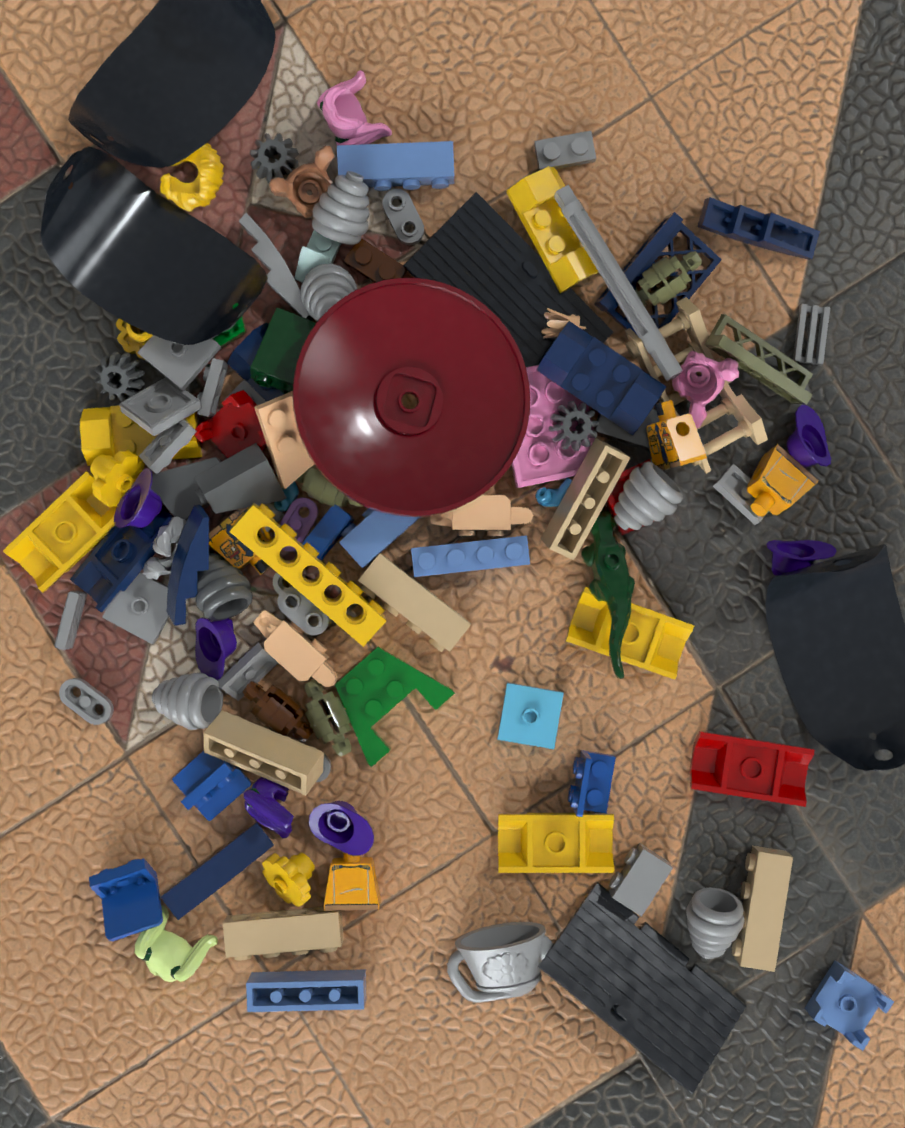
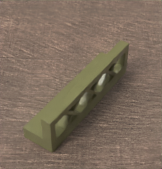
(755, 365)

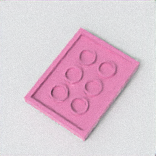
(539, 456)

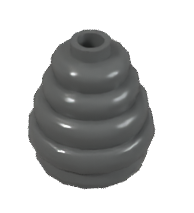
(222, 589)

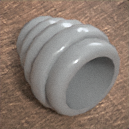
(343, 210)
(324, 288)
(646, 497)
(189, 700)
(714, 921)

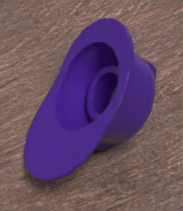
(808, 440)
(139, 503)
(797, 554)
(213, 645)
(341, 827)

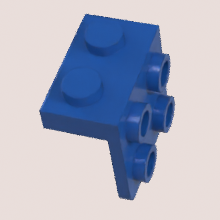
(128, 898)

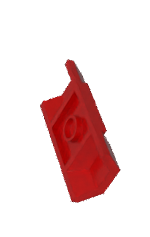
(750, 768)

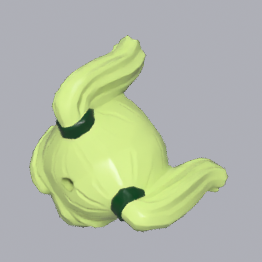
(170, 954)

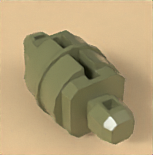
(673, 285)
(322, 490)
(319, 721)

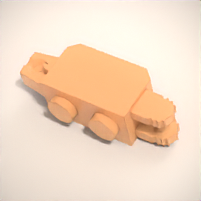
(484, 513)
(295, 650)

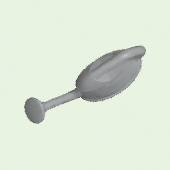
(501, 960)

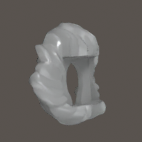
(166, 535)

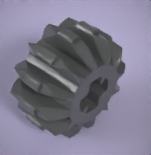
(268, 149)
(119, 365)
(583, 429)

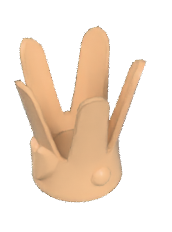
(557, 322)

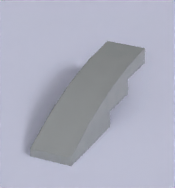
(280, 276)

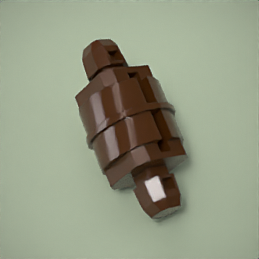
(277, 711)

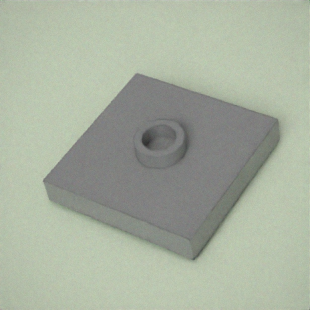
(178, 361)
(160, 406)
(140, 608)

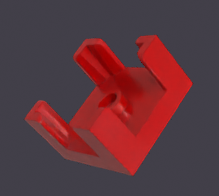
(233, 426)

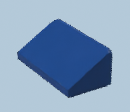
(329, 530)

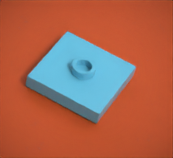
(530, 715)

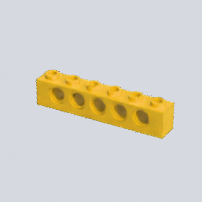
(359, 628)

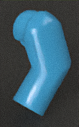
(291, 494)
(552, 497)

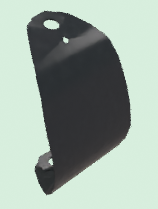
(176, 80)
(144, 253)
(844, 654)

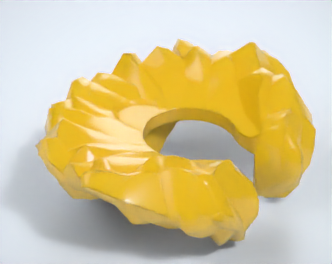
(203, 188)

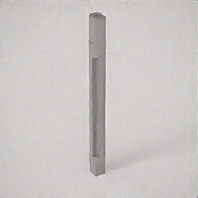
(617, 282)

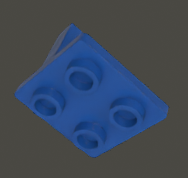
(210, 784)

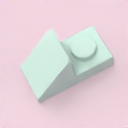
(318, 251)

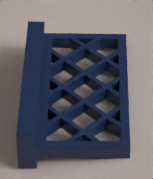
(646, 256)

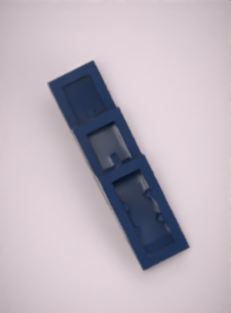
(758, 229)
(189, 557)
(217, 871)

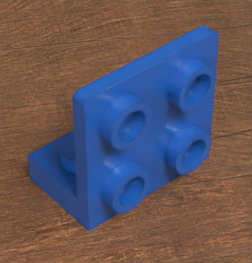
(593, 782)

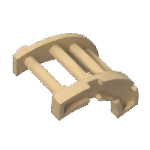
(748, 420)

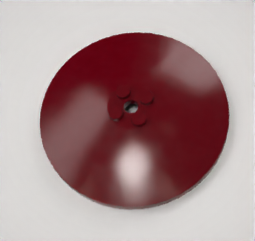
(422, 343)

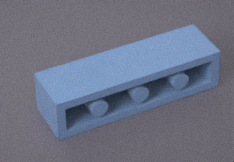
(399, 164)
(373, 535)
(470, 556)
(306, 990)

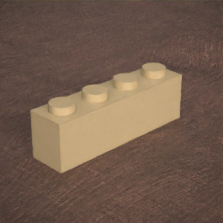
(584, 499)
(414, 602)
(263, 752)
(763, 908)
(282, 932)

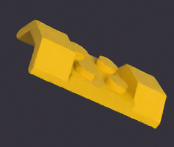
(549, 229)
(109, 431)
(62, 533)
(649, 640)
(555, 843)

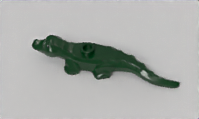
(610, 581)

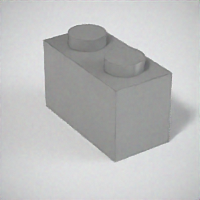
(639, 879)

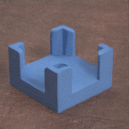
(847, 1003)

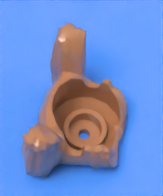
(304, 178)

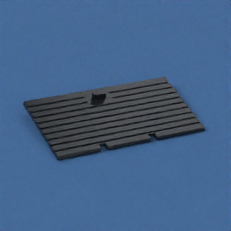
(499, 269)
(643, 988)

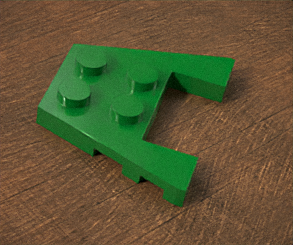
(376, 688)

